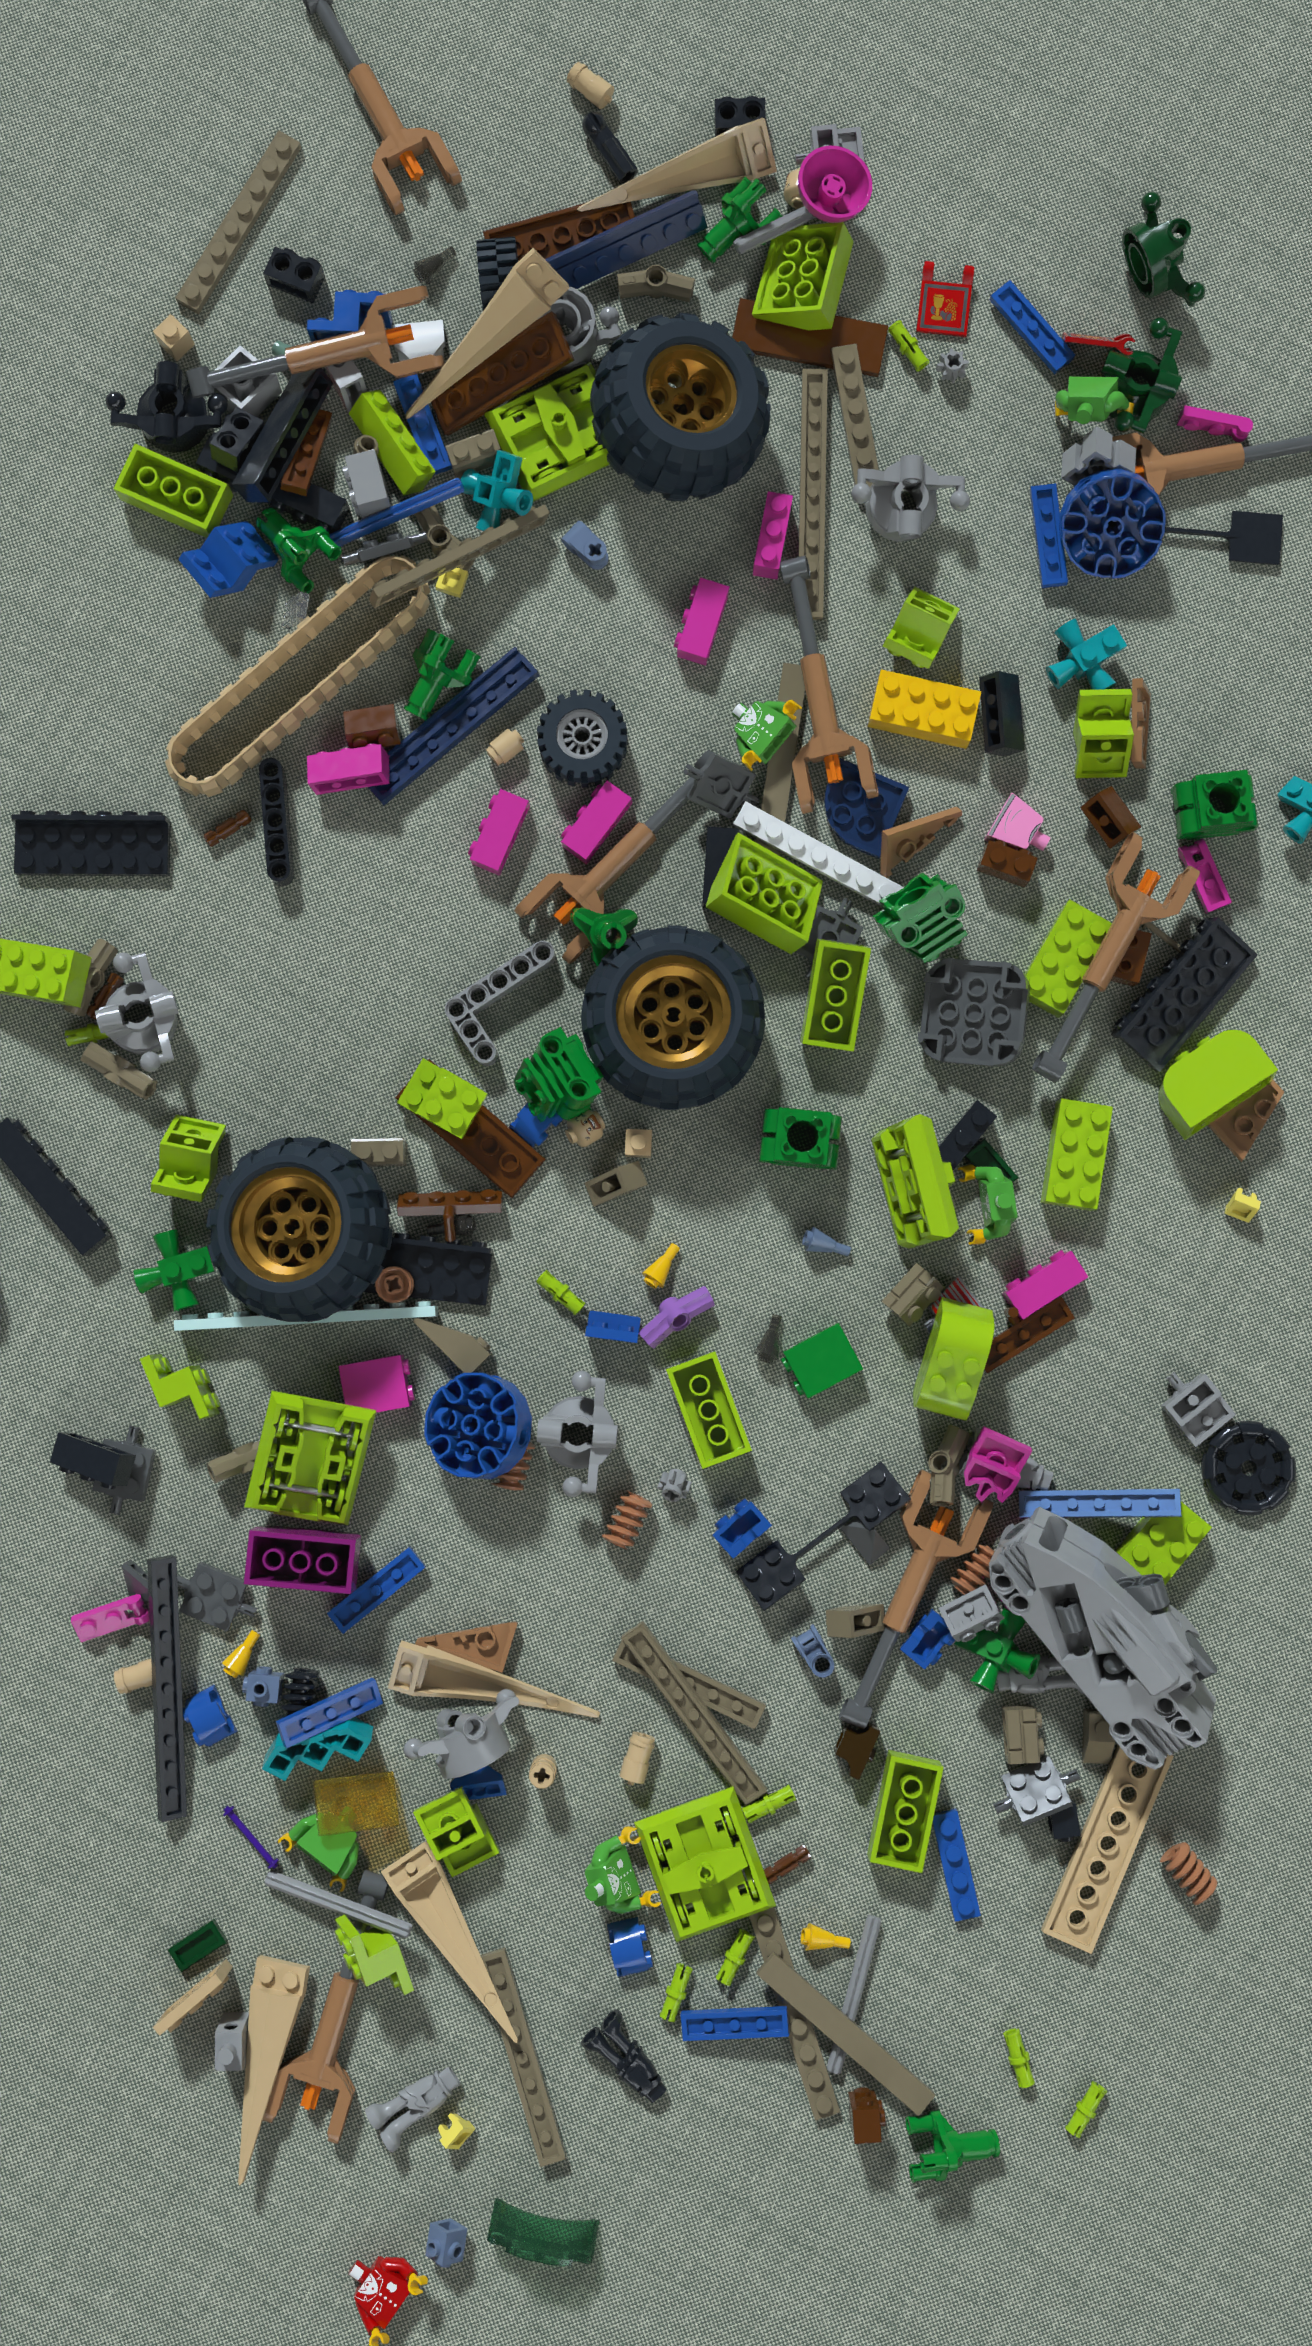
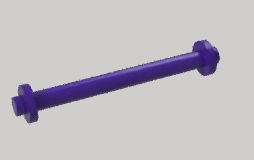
(229, 1811)

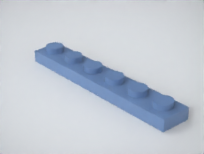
(1102, 1503)

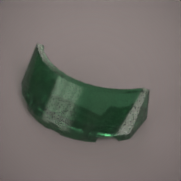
(541, 2237)

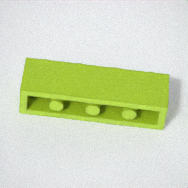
(396, 446)

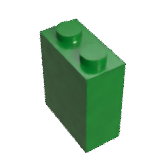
(821, 1361)

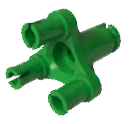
(736, 219)
(296, 547)
(435, 674)
(596, 925)
(949, 2147)

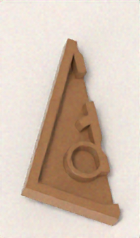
(909, 838)
(480, 1645)

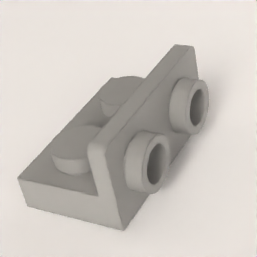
(971, 1614)

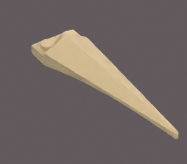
(719, 161)
(517, 304)
(441, 1674)
(427, 1896)
(273, 2010)

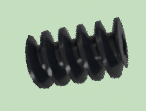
(300, 1690)

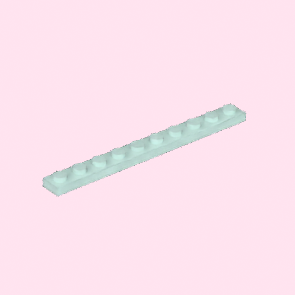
(370, 1312)

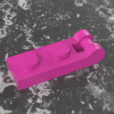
(1215, 422)
(1209, 883)
(110, 1618)

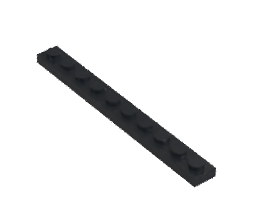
(167, 1687)

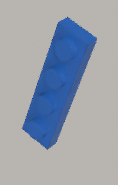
(1032, 327)
(422, 424)
(1047, 536)
(376, 1590)
(329, 1712)
(955, 1865)
(735, 2023)

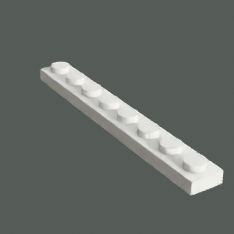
(814, 854)

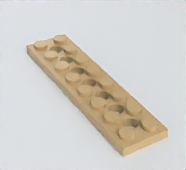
(1115, 1860)

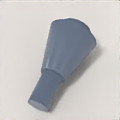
(820, 1242)

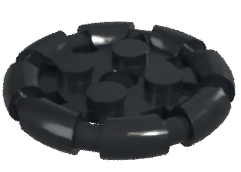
(1264, 1468)

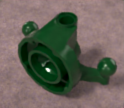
(1155, 254)
(1160, 374)

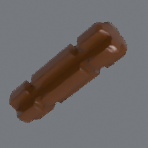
(227, 828)
(105, 992)
(787, 1864)

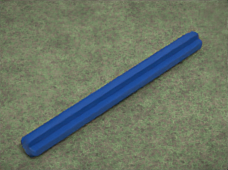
(397, 512)

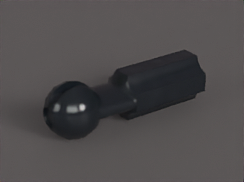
(609, 147)

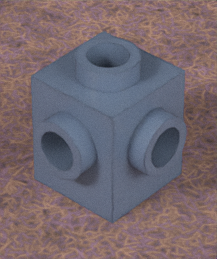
(272, 1686)
(446, 2242)

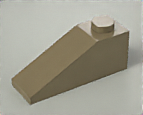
(460, 1347)

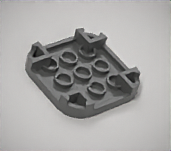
(974, 1012)

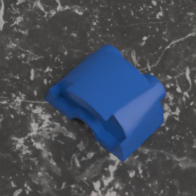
(530, 1128)
(740, 1528)
(927, 1639)
(208, 1717)
(628, 1947)

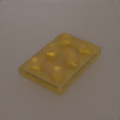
(355, 1803)

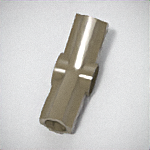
(639, 284)
(435, 528)
(102, 955)
(119, 1070)
(238, 1461)
(943, 1480)

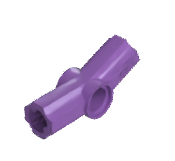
(676, 1315)

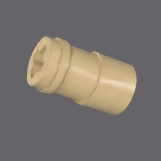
(590, 85)
(133, 1677)
(637, 1759)
(543, 1771)

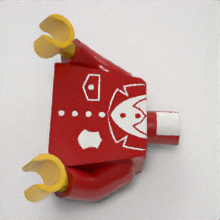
(383, 2291)

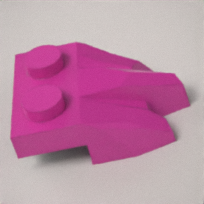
(995, 1464)

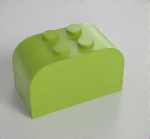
(1213, 1080)
(954, 1359)

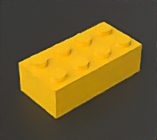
(924, 709)

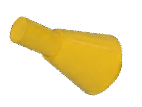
(657, 1272)
(238, 1660)
(818, 1938)

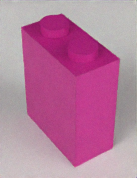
(378, 1384)

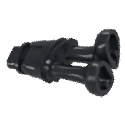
(634, 2067)

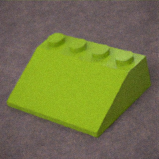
(804, 276)
(765, 894)

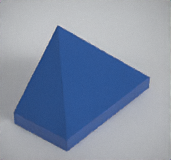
(481, 1784)

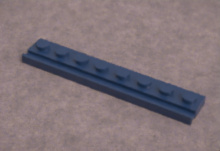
(630, 241)
(455, 722)

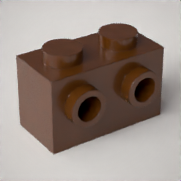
(372, 726)
(1110, 817)
(1007, 863)
(1132, 964)
(865, 2116)

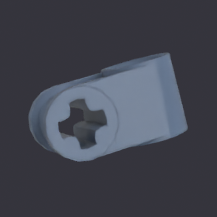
(584, 543)
(813, 1650)

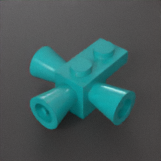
(498, 490)
(1086, 656)
(1298, 795)

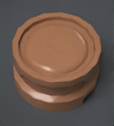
(394, 1284)

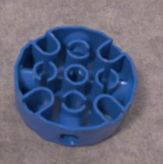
(1127, 502)
(478, 1426)

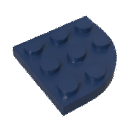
(860, 819)

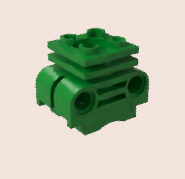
(1198, 816)
(923, 917)
(558, 1077)
(778, 1150)

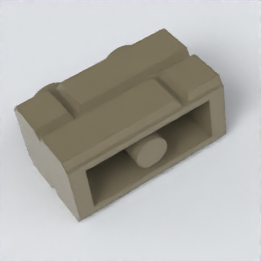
(473, 453)
(381, 1151)
(913, 1295)
(1021, 1734)

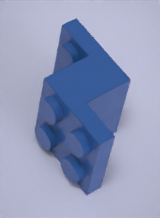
(348, 317)
(228, 559)

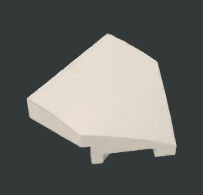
(428, 339)

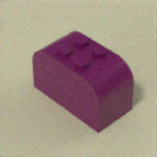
(302, 1559)

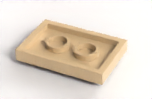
(194, 1998)

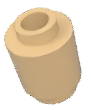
(505, 747)

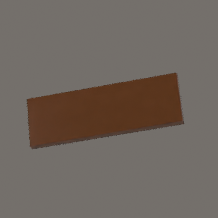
(561, 228)
(811, 346)
(504, 374)
(493, 1150)

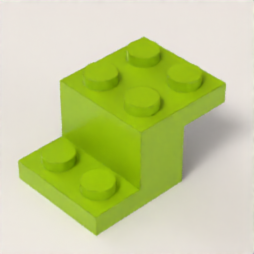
(921, 628)
(1103, 733)
(442, 1098)
(188, 1158)
(180, 1385)
(456, 1831)
(372, 1955)

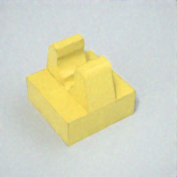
(452, 582)
(1242, 1206)
(458, 2132)

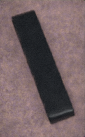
(270, 811)

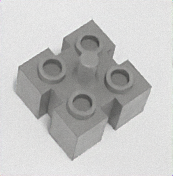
(1096, 454)

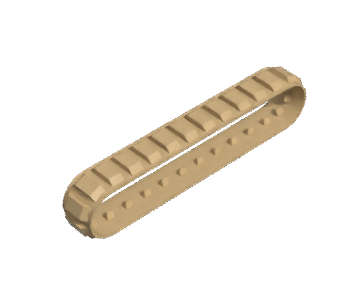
(273, 660)

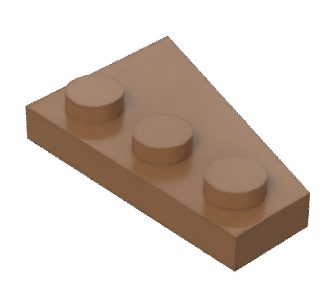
(1140, 722)
(1245, 1121)

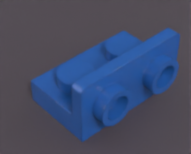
(613, 1326)

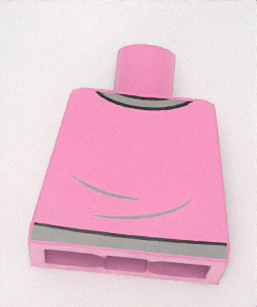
(1018, 826)

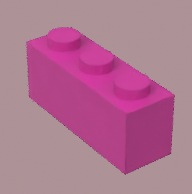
(772, 535)
(701, 621)
(348, 769)
(595, 821)
(498, 831)
(1044, 1283)

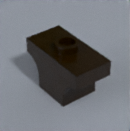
(857, 1748)

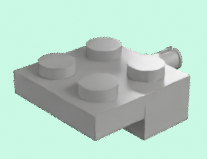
(831, 136)
(1197, 1408)

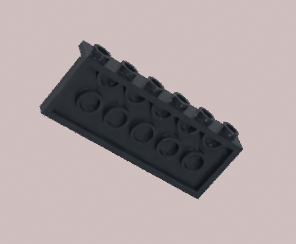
(91, 844)
(1184, 992)
(442, 1269)

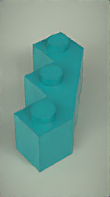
(347, 1738)

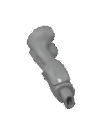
(1032, 1475)
(1039, 1682)
(422, 2100)

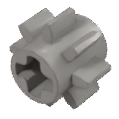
(952, 358)
(674, 1485)

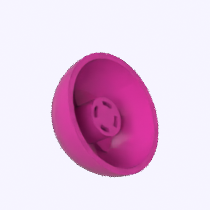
(834, 184)

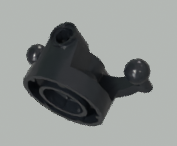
(162, 429)

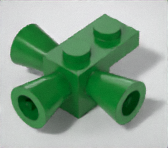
(175, 1270)
(1000, 1652)

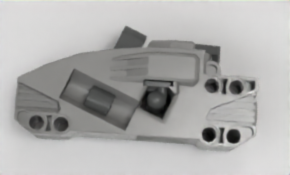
(1143, 1651)

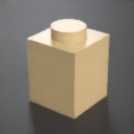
(173, 337)
(638, 1143)

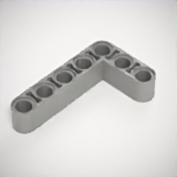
(493, 994)

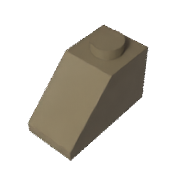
(616, 1183)
(855, 1620)
(1097, 1740)

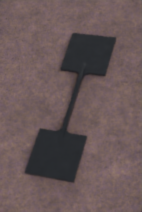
(1251, 537)
(775, 1571)

